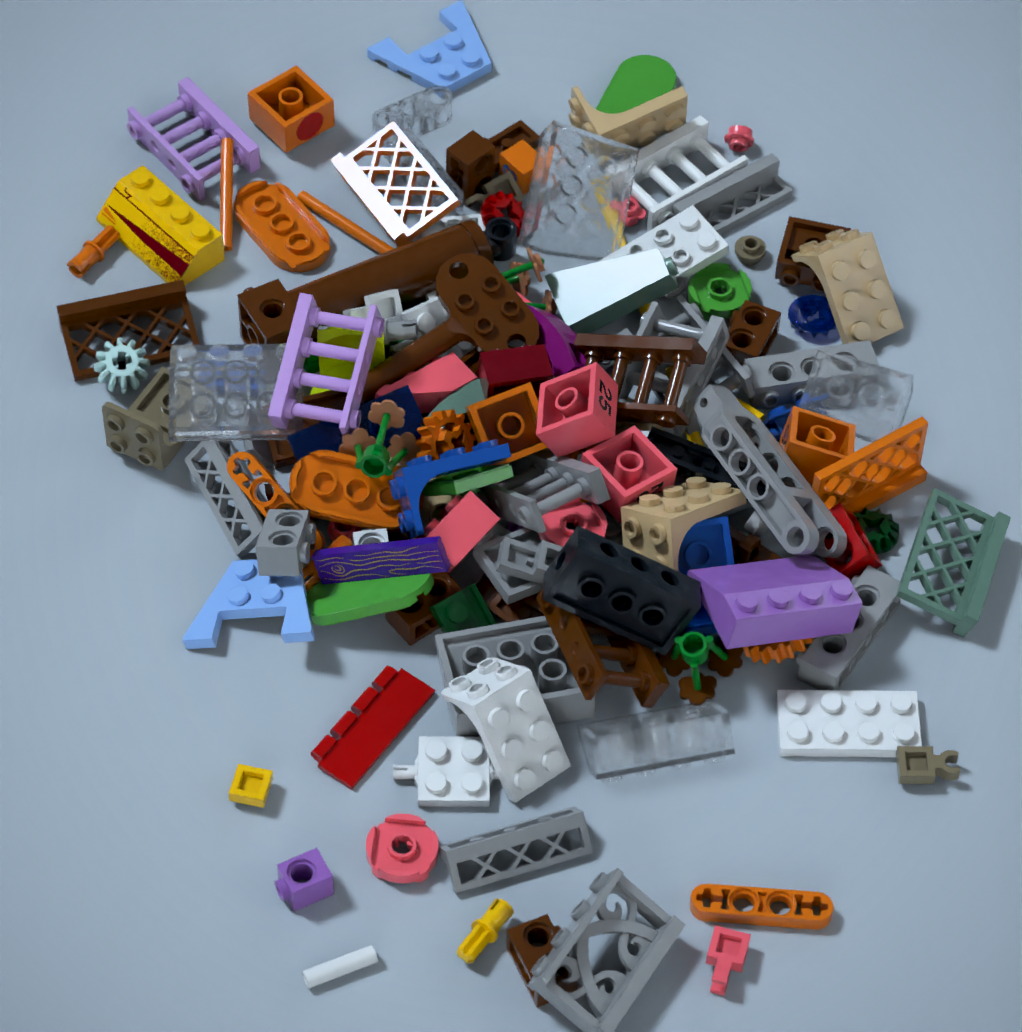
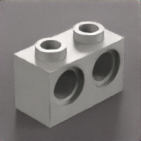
(285, 542)

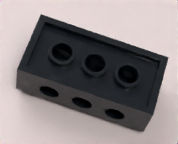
(621, 590)

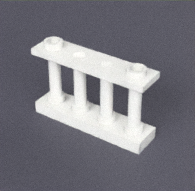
(672, 150)

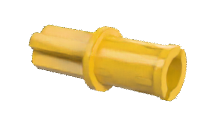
(485, 930)

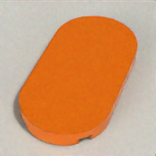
(282, 226)
(341, 493)

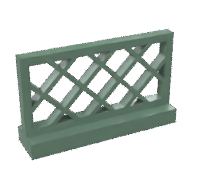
(976, 576)

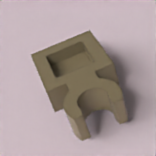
(504, 183)
(921, 766)

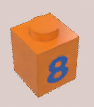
(520, 162)

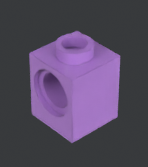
(309, 867)

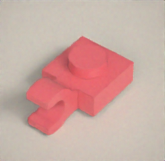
(726, 953)

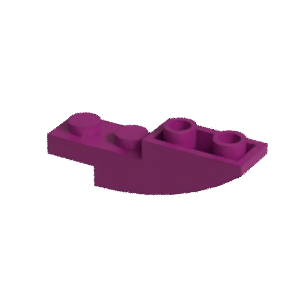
(558, 342)

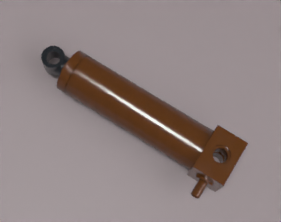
(412, 269)

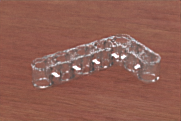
(417, 117)

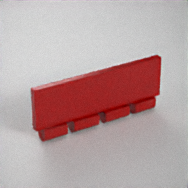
(382, 717)

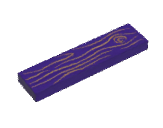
(381, 560)

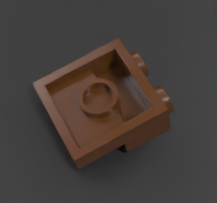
(797, 233)

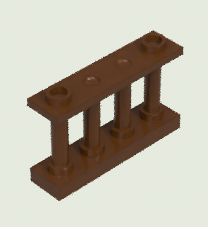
(653, 352)
(638, 662)

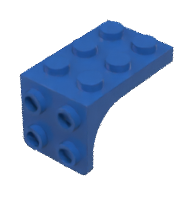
(411, 480)
(705, 546)

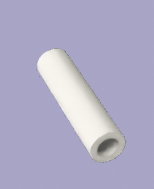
(339, 966)

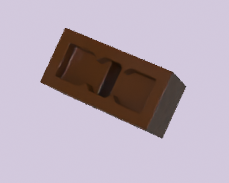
(471, 164)
(752, 331)
(421, 621)
(525, 955)

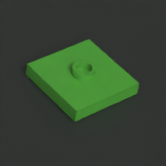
(467, 480)

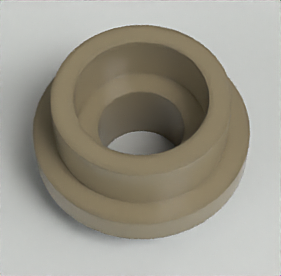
(750, 250)

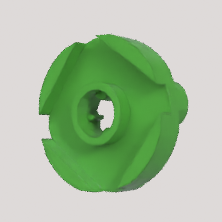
(718, 275)

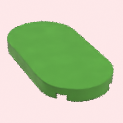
(637, 82)
(364, 598)

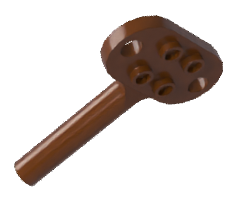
(480, 311)

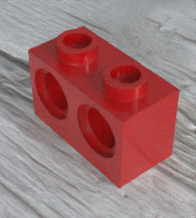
(857, 545)

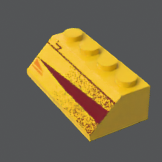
(161, 228)

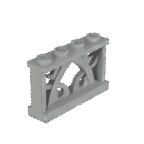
(651, 942)

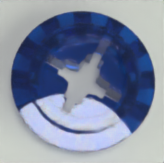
(806, 307)

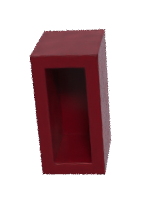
(513, 367)

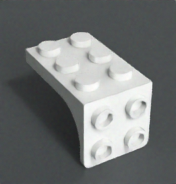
(512, 723)

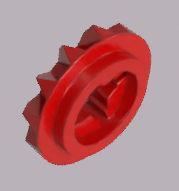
(498, 202)

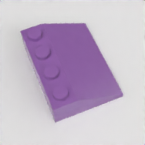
(777, 600)

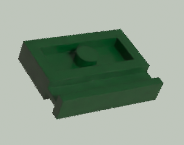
(462, 611)

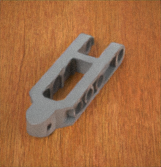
(781, 506)

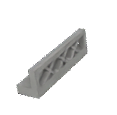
(740, 185)
(219, 453)
(514, 835)

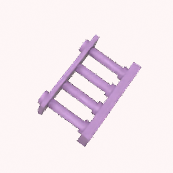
(206, 117)
(301, 345)

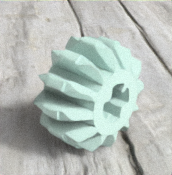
(109, 366)

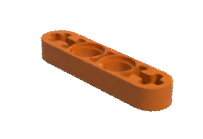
(280, 498)
(761, 900)

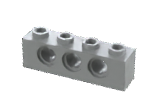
(783, 376)
(831, 670)

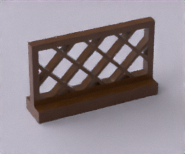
(118, 308)

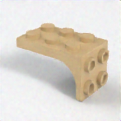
(635, 126)
(853, 284)
(661, 520)

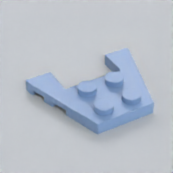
(444, 62)
(247, 595)

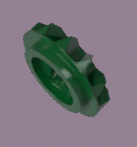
(888, 529)

